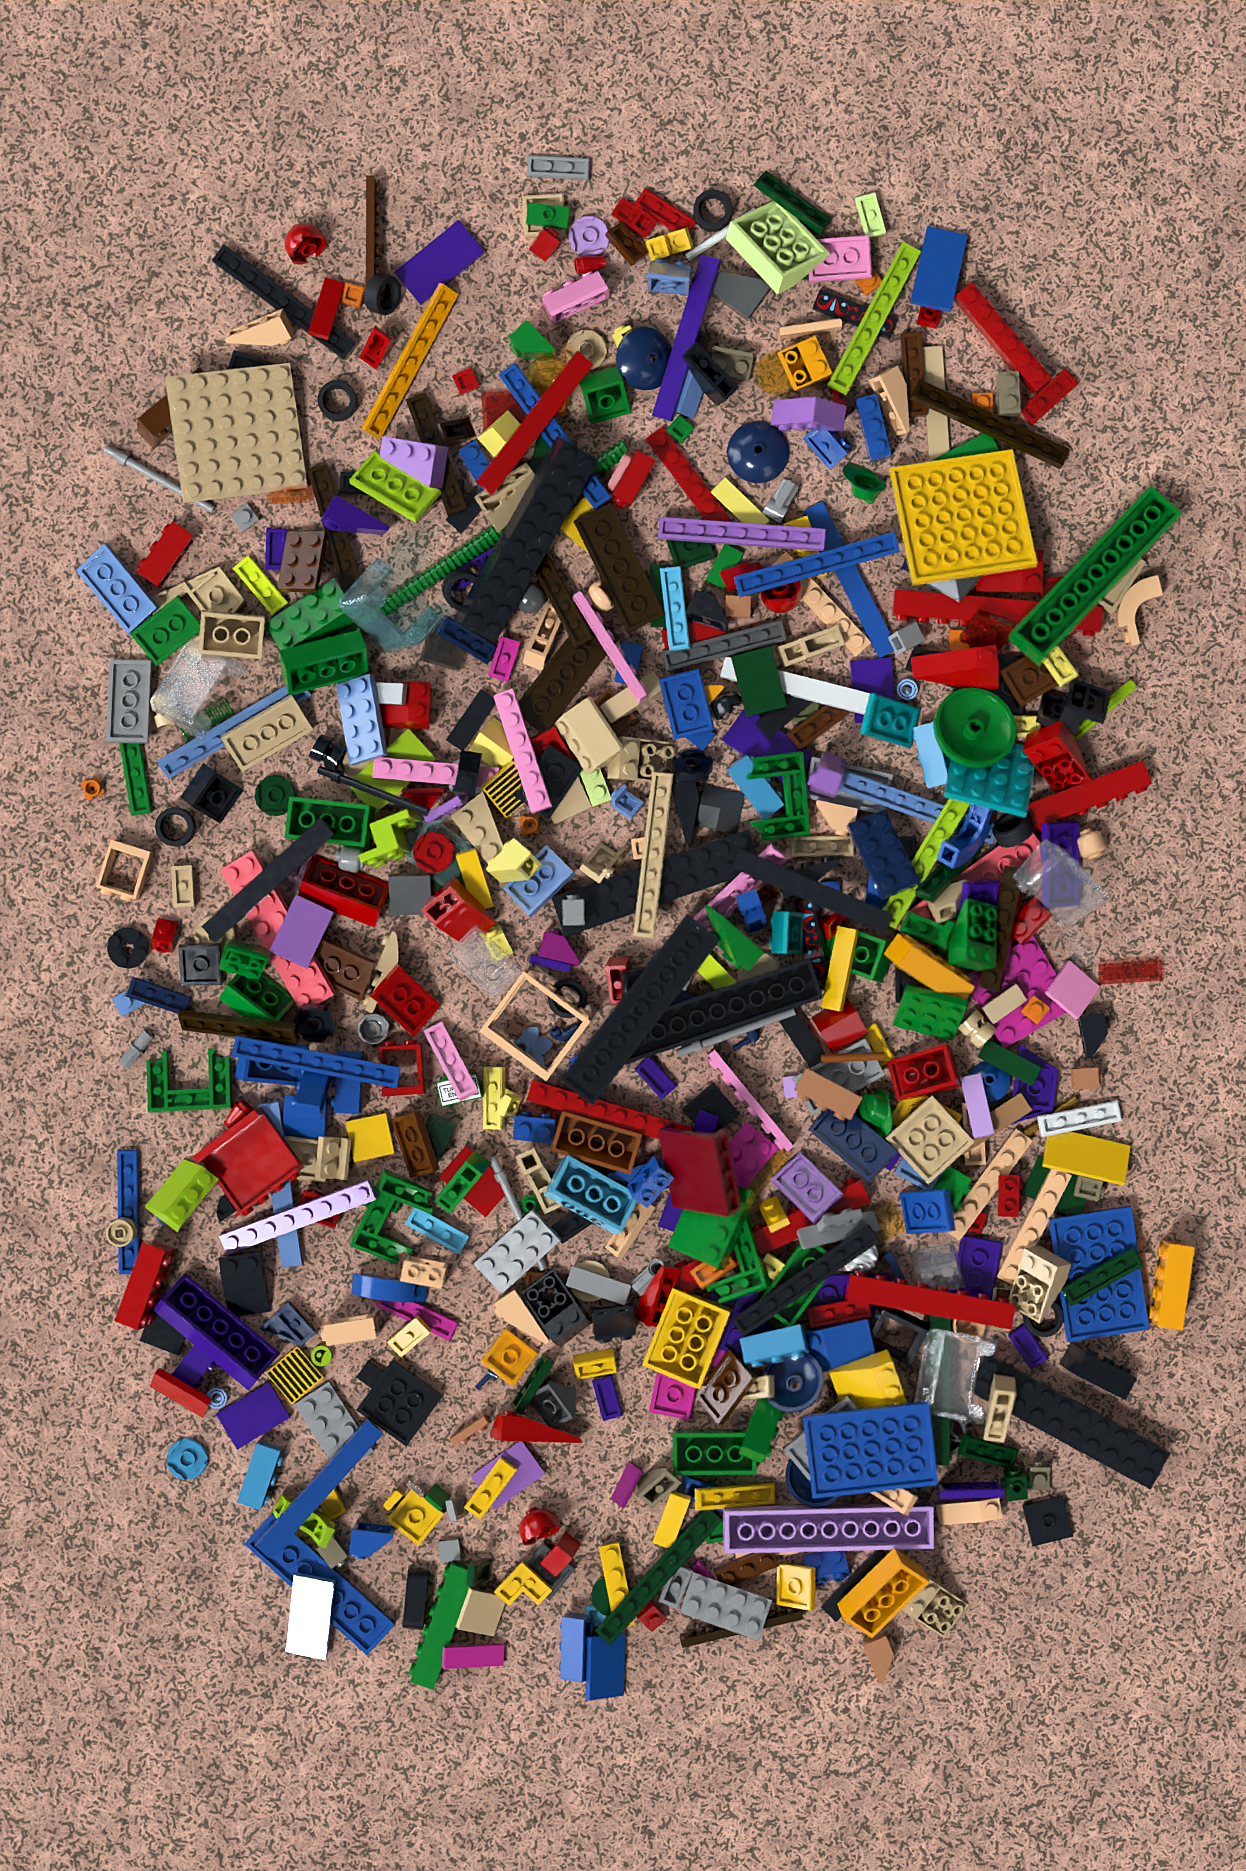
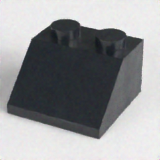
(211, 793)

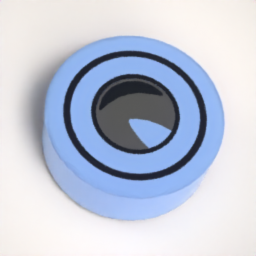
(907, 689)
(219, 1397)

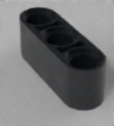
(415, 1599)

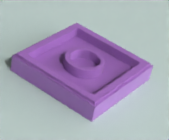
(448, 807)

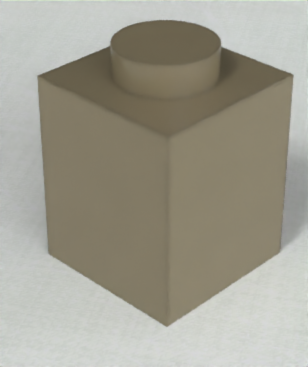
(335, 1553)

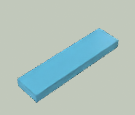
(674, 608)

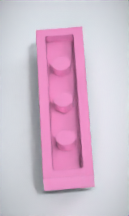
(450, 1061)

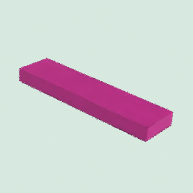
(439, 1323)

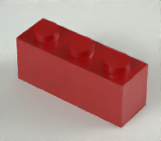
(165, 554)

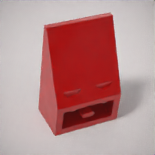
(1057, 756)
(456, 911)

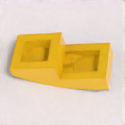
(669, 244)

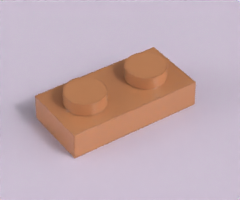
(477, 1426)

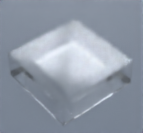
(420, 1482)

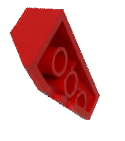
(960, 668)
(517, 1428)

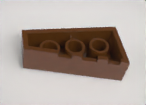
(156, 422)

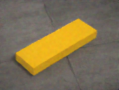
(474, 877)
(490, 1488)
(671, 1519)

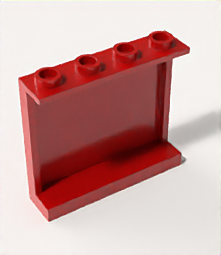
(250, 1161)

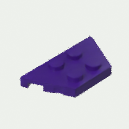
(1042, 1094)

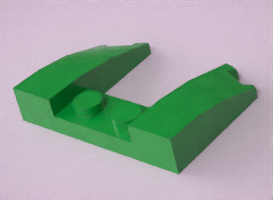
(797, 817)
(163, 1100)
(367, 1234)
(753, 1274)

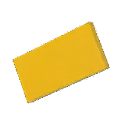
(1087, 1156)

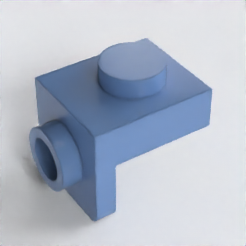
(626, 802)

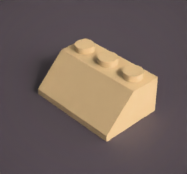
(231, 634)
(589, 736)

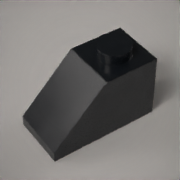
(706, 610)
(468, 772)
(1092, 1032)

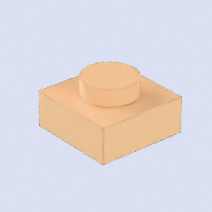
(637, 847)

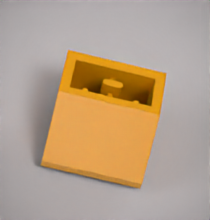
(805, 364)

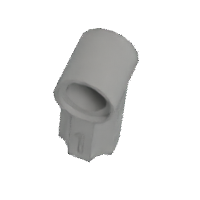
(778, 505)
(643, 1280)

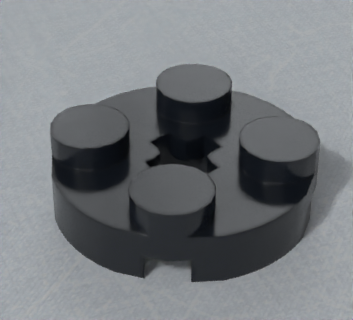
(700, 770)
(138, 953)
(317, 1012)

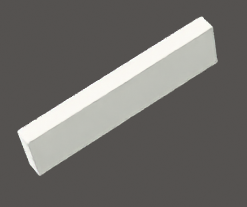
(1079, 1118)

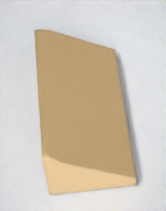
(1004, 1003)

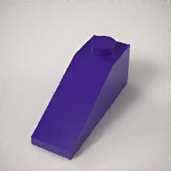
(348, 518)

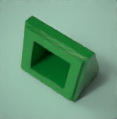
(436, 1497)

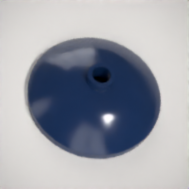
(634, 359)
(754, 466)
(787, 1373)
(801, 1487)

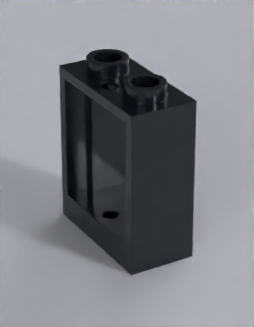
(920, 1326)

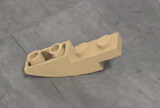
(385, 963)

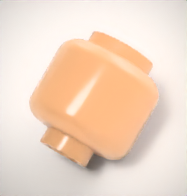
(1091, 844)

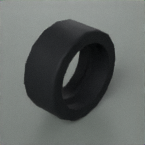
(712, 194)
(373, 291)
(337, 384)
(450, 580)
(160, 830)
(1012, 830)
(571, 983)
(1048, 1331)

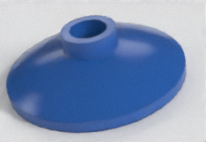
(999, 1087)

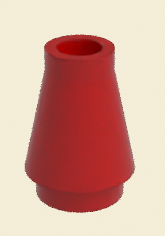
(587, 263)
(239, 1111)

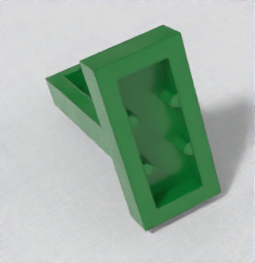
(928, 931)

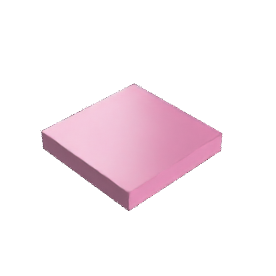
(1072, 989)

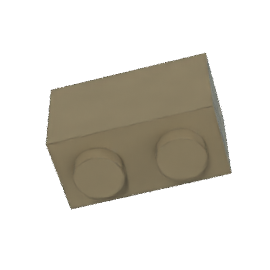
(1008, 394)

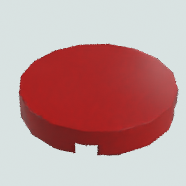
(433, 852)

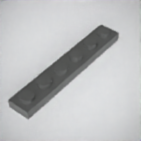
(725, 646)

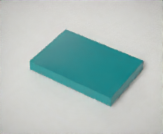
(889, 720)

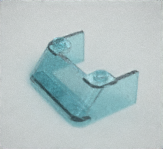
(363, 605)

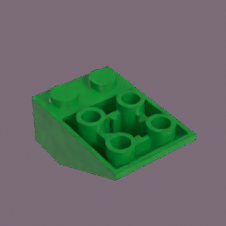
(974, 937)

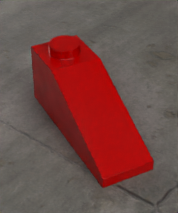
(656, 1295)

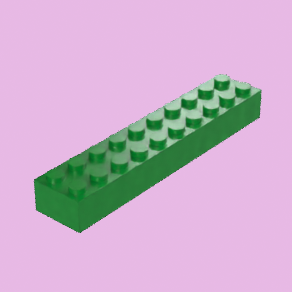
(1094, 576)

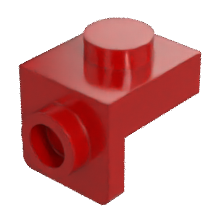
(164, 935)
(651, 1616)

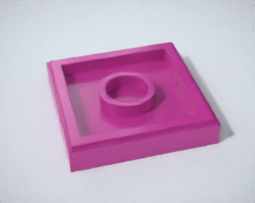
(672, 1397)

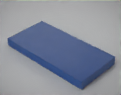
(938, 269)

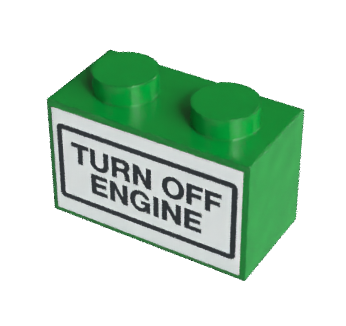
(447, 1094)

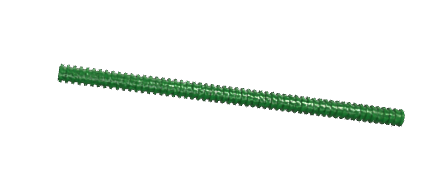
(469, 550)

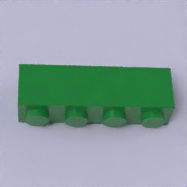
(761, 1430)

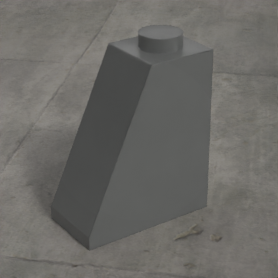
(740, 293)

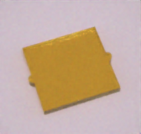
(889, 1221)

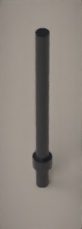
(339, 777)

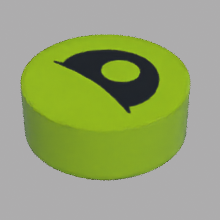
(321, 1355)

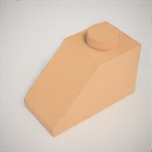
(837, 816)

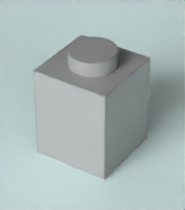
(906, 638)
(573, 911)

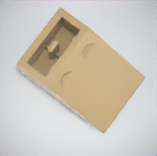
(641, 758)
(1038, 1282)
(936, 1607)

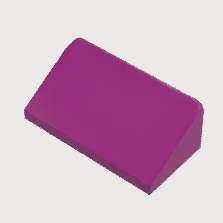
(626, 1484)

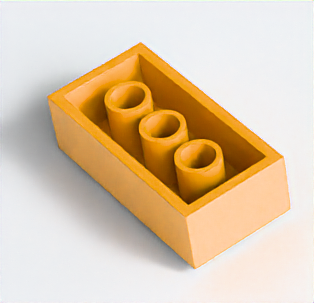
(928, 967)
(1172, 1284)
(883, 1593)

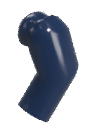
(563, 1034)

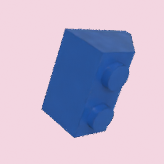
(302, 1126)
(369, 1538)

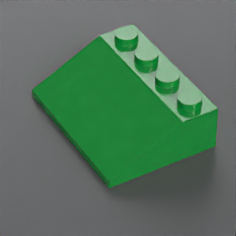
(709, 1235)

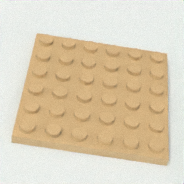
(236, 432)

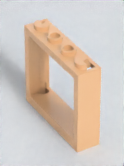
(517, 1052)

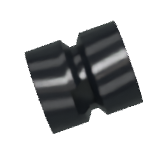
(322, 747)

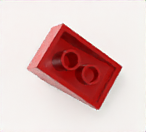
(1016, 580)
(415, 713)
(924, 1073)

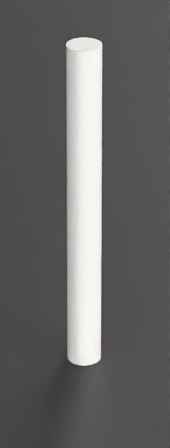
(709, 242)

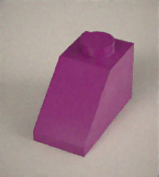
(557, 948)

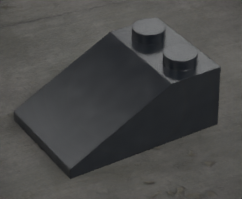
(245, 1282)

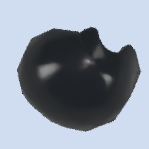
(724, 703)

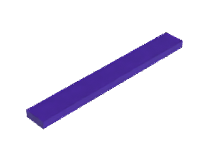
(687, 334)

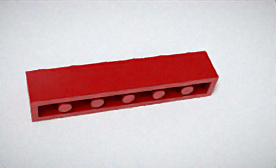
(1002, 338)
(1089, 794)

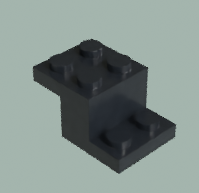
(1078, 702)

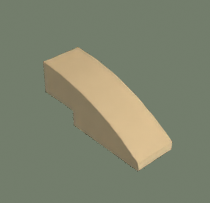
(810, 646)
(625, 702)

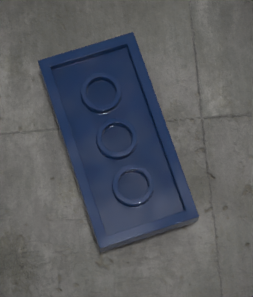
(883, 854)
(854, 1143)

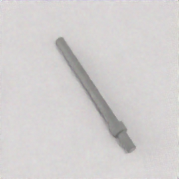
(124, 459)
(697, 1046)
(501, 1177)

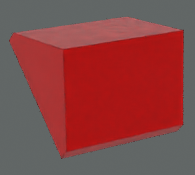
(840, 1027)

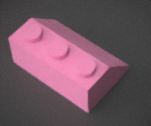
(575, 296)

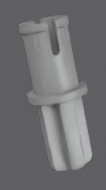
(136, 1049)

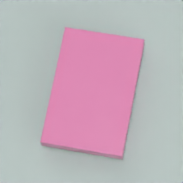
(847, 260)

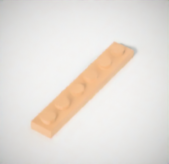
(829, 612)
(988, 1182)
(1034, 1222)

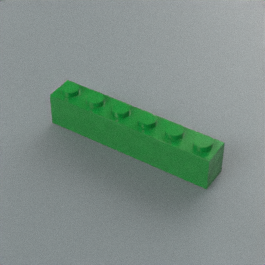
(442, 1625)

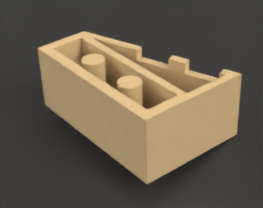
(506, 498)
(480, 827)

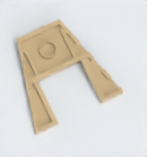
(209, 592)

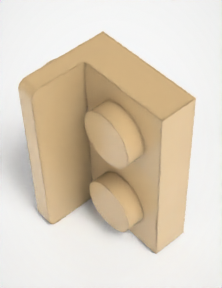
(333, 1157)

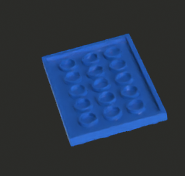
(1086, 1243)
(870, 1449)

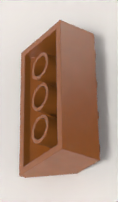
(596, 1142)

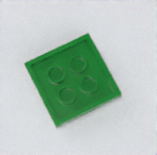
(929, 1012)

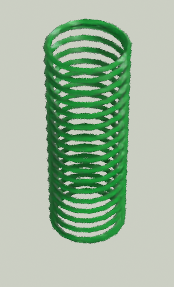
(215, 721)

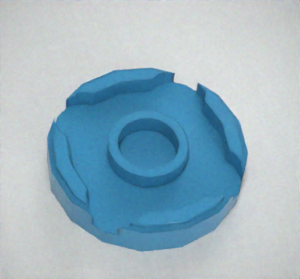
(187, 1458)

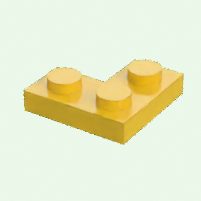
(523, 1580)

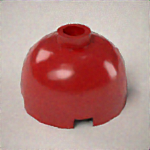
(304, 241)
(782, 598)
(538, 1525)

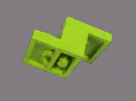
(390, 838)

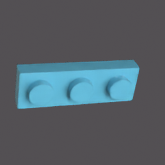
(437, 1230)

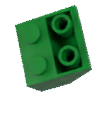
(243, 959)
(956, 1183)

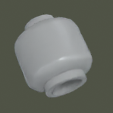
(349, 858)

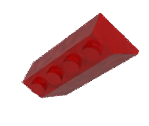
(344, 891)

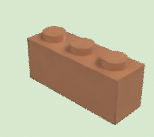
(827, 1094)

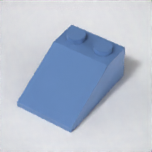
(669, 277)

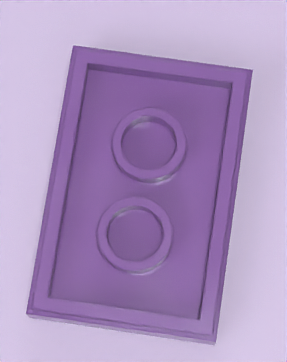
(301, 931)
(807, 1187)
(527, 1472)

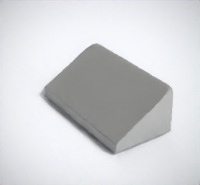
(675, 1587)

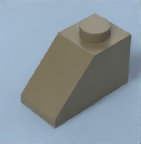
(657, 1485)

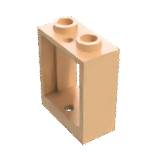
(108, 861)
(419, 1273)
(350, 1329)

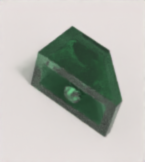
(440, 1131)

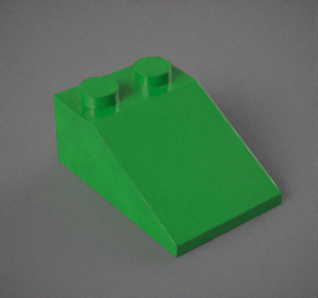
(736, 946)
(868, 958)

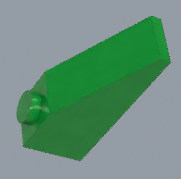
(462, 1182)

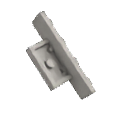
(836, 1227)

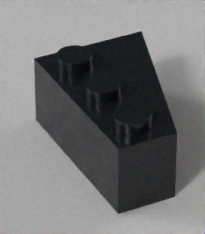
(1098, 1371)

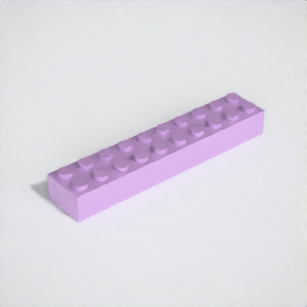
(827, 1528)

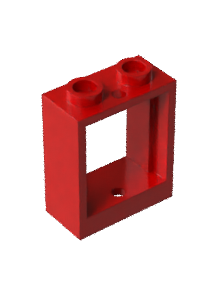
(632, 480)
(404, 1090)

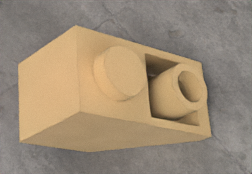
(948, 903)

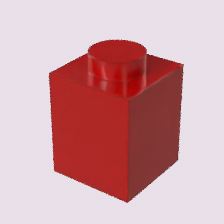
(545, 243)

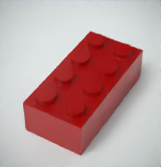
(145, 1285)

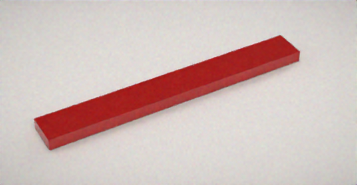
(534, 423)

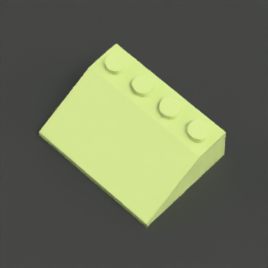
(776, 245)

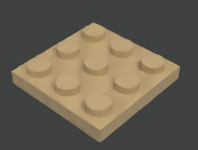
(929, 1139)

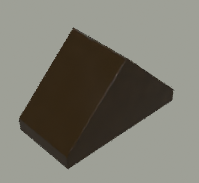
(456, 431)

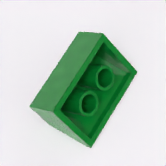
(257, 998)

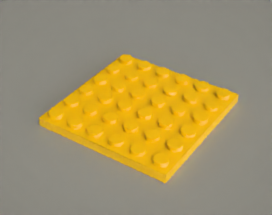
(962, 517)

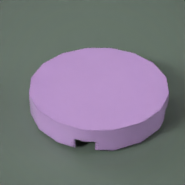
(583, 239)

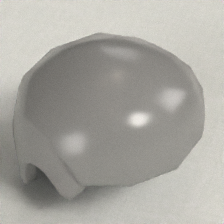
(367, 1030)

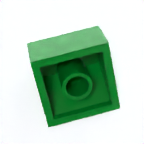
(529, 343)
(604, 395)

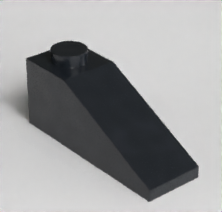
(709, 374)
(686, 802)

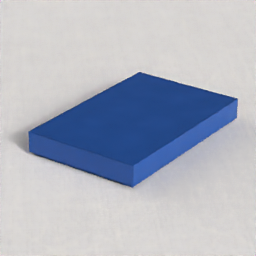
(686, 704)
(927, 1211)
(605, 1668)

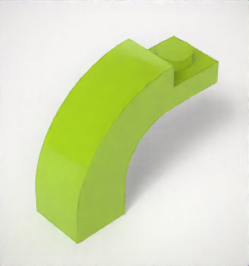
(317, 1524)

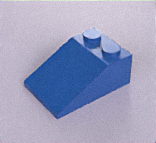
(268, 1073)
(840, 1343)

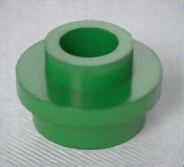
(529, 1198)

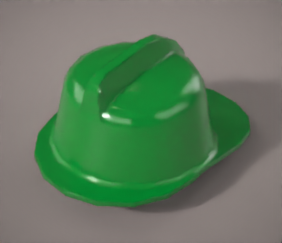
(864, 482)
(877, 1111)

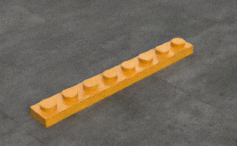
(409, 361)

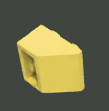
(513, 863)

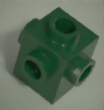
(1015, 1484)

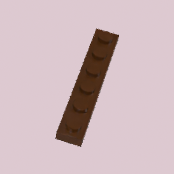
(372, 228)

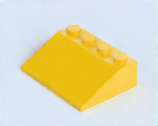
(687, 1337)
(869, 1381)

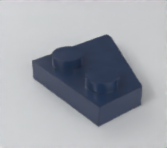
(290, 1325)

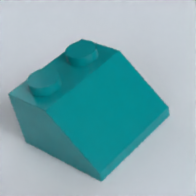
(787, 932)

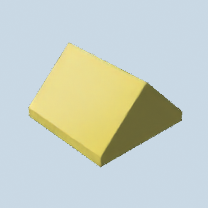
(499, 432)
(493, 745)

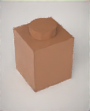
(736, 607)
(1085, 1078)

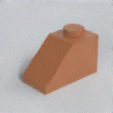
(879, 1654)

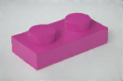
(504, 659)

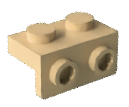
(601, 862)

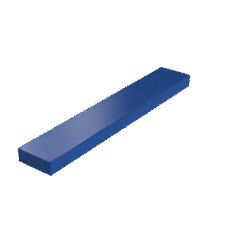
(128, 1204)

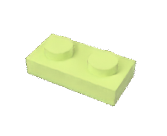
(870, 215)
(595, 787)

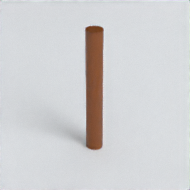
(852, 1057)

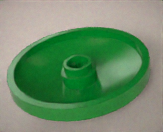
(974, 727)

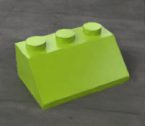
(182, 1194)

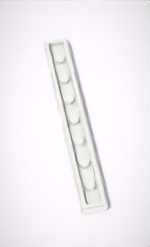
(812, 690)

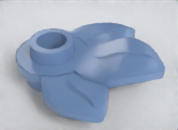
(534, 1045)

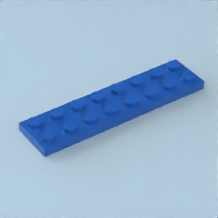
(352, 1611)

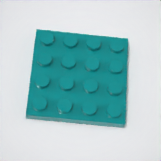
(997, 787)

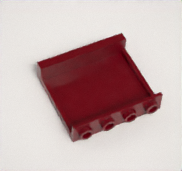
(700, 1170)

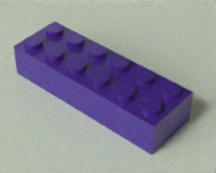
(216, 1331)

